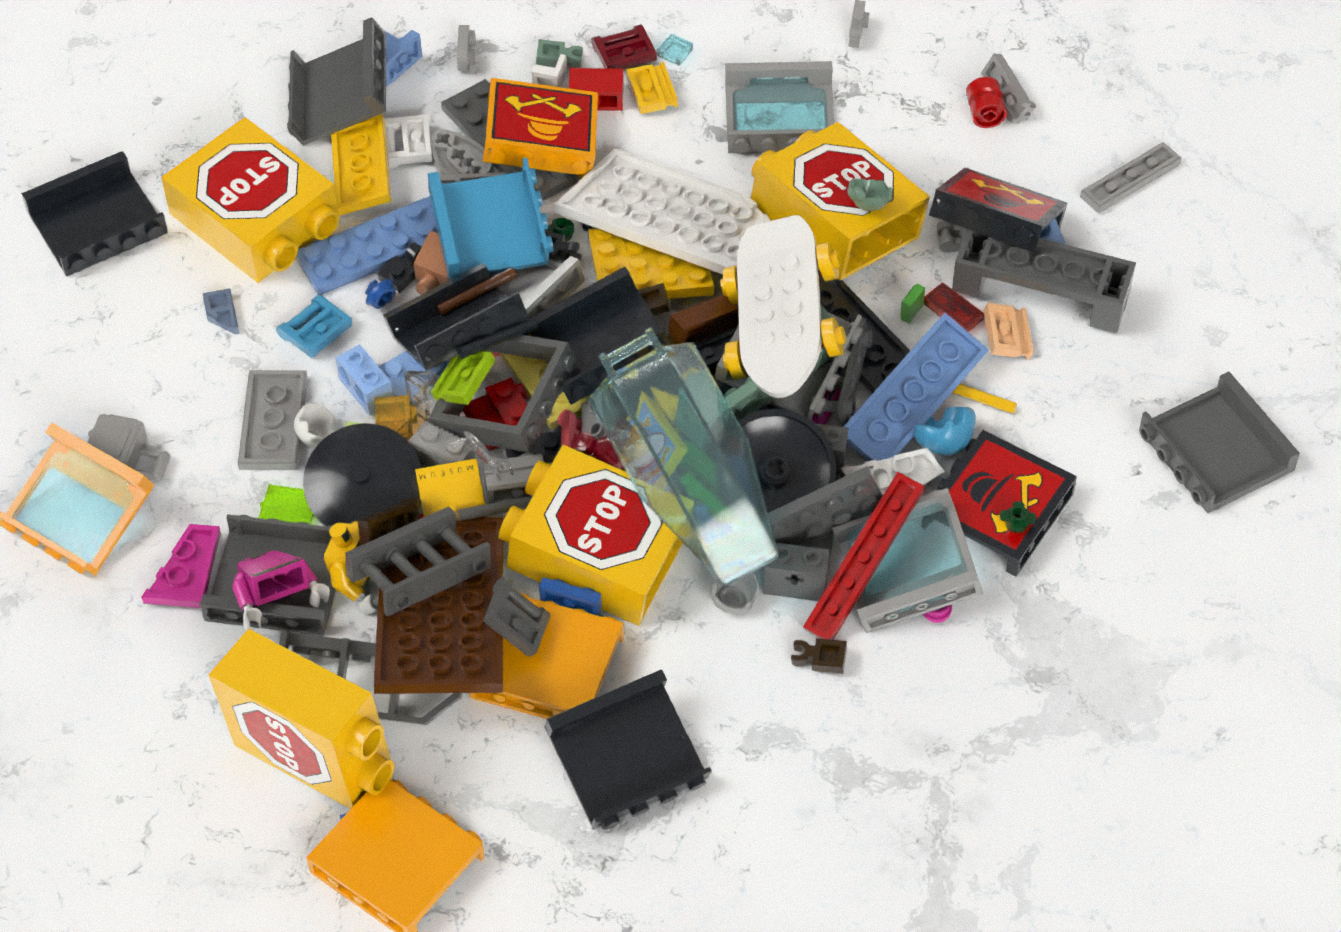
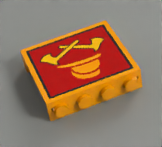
(542, 124)

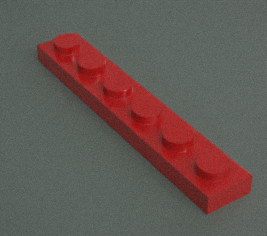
(864, 557)

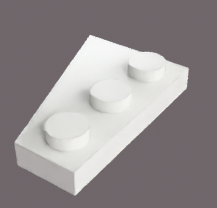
(917, 465)

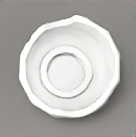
(313, 424)

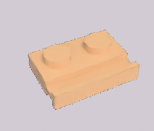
(1008, 331)

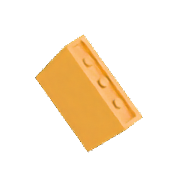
(564, 669)
(394, 856)

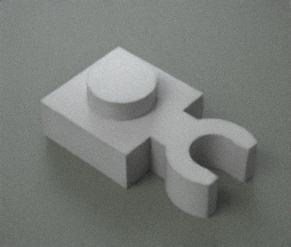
(860, 20)

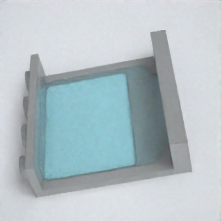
(776, 103)
(922, 568)

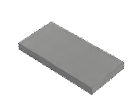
(268, 420)

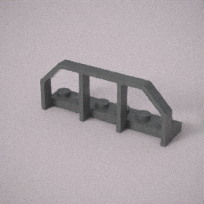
(360, 652)

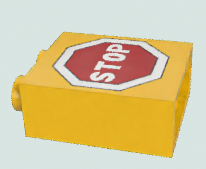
(813, 183)
(252, 200)
(590, 533)
(302, 719)

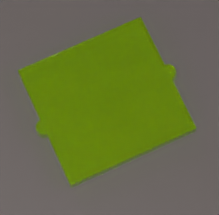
(285, 505)

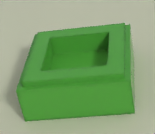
(912, 303)

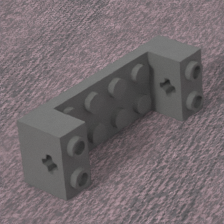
(1051, 269)
(809, 557)

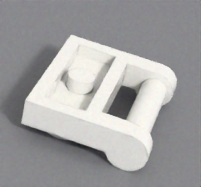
(415, 140)

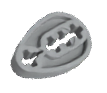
(448, 157)

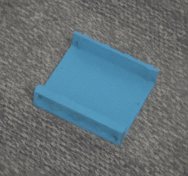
(490, 222)

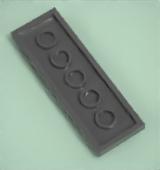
(470, 111)

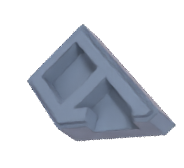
(221, 309)

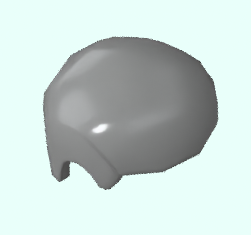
(737, 596)

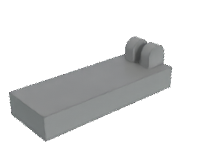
(1014, 96)

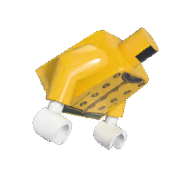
(345, 538)

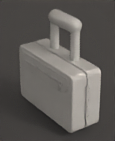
(125, 441)

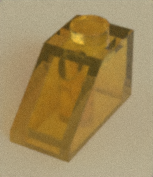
(396, 414)

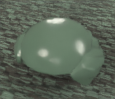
(869, 194)

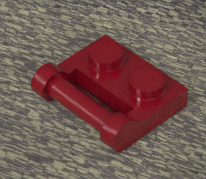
(625, 49)

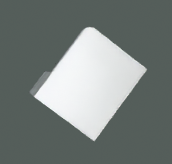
(550, 75)

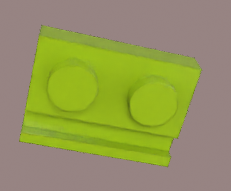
(463, 377)

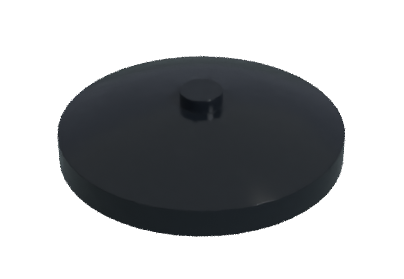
(788, 455)
(359, 473)

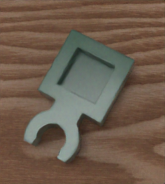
(549, 53)

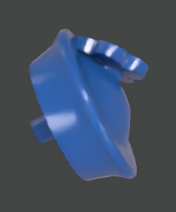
(380, 293)

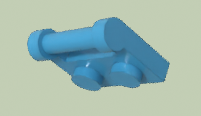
(318, 331)

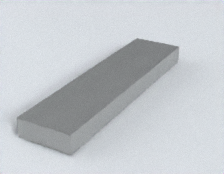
(1130, 177)

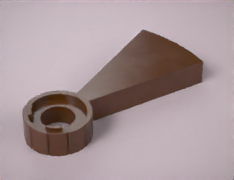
(704, 320)

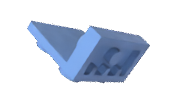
(401, 54)

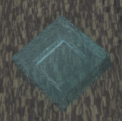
(675, 49)

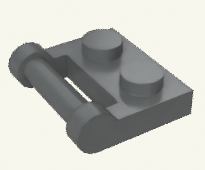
(516, 617)

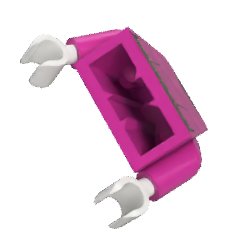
(271, 578)

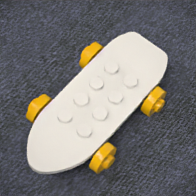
(780, 305)

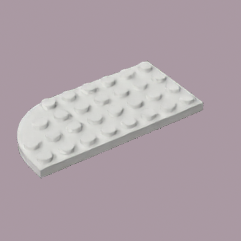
(662, 209)

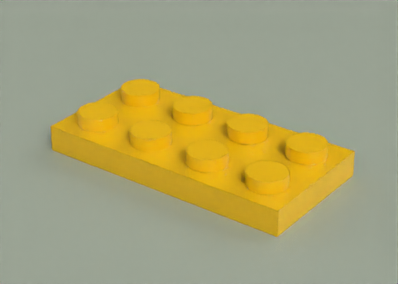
(361, 165)

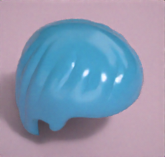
(949, 434)

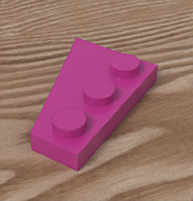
(188, 569)

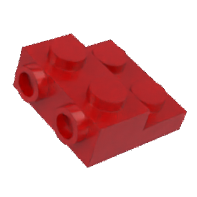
(501, 404)

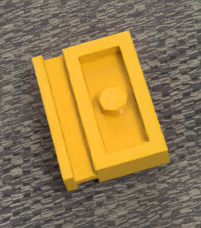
(651, 88)

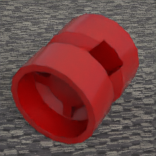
(986, 102)

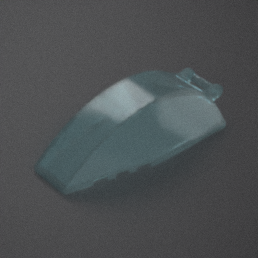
(686, 454)

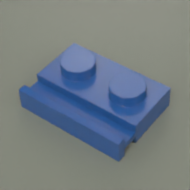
(571, 596)

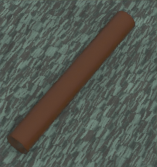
(476, 291)

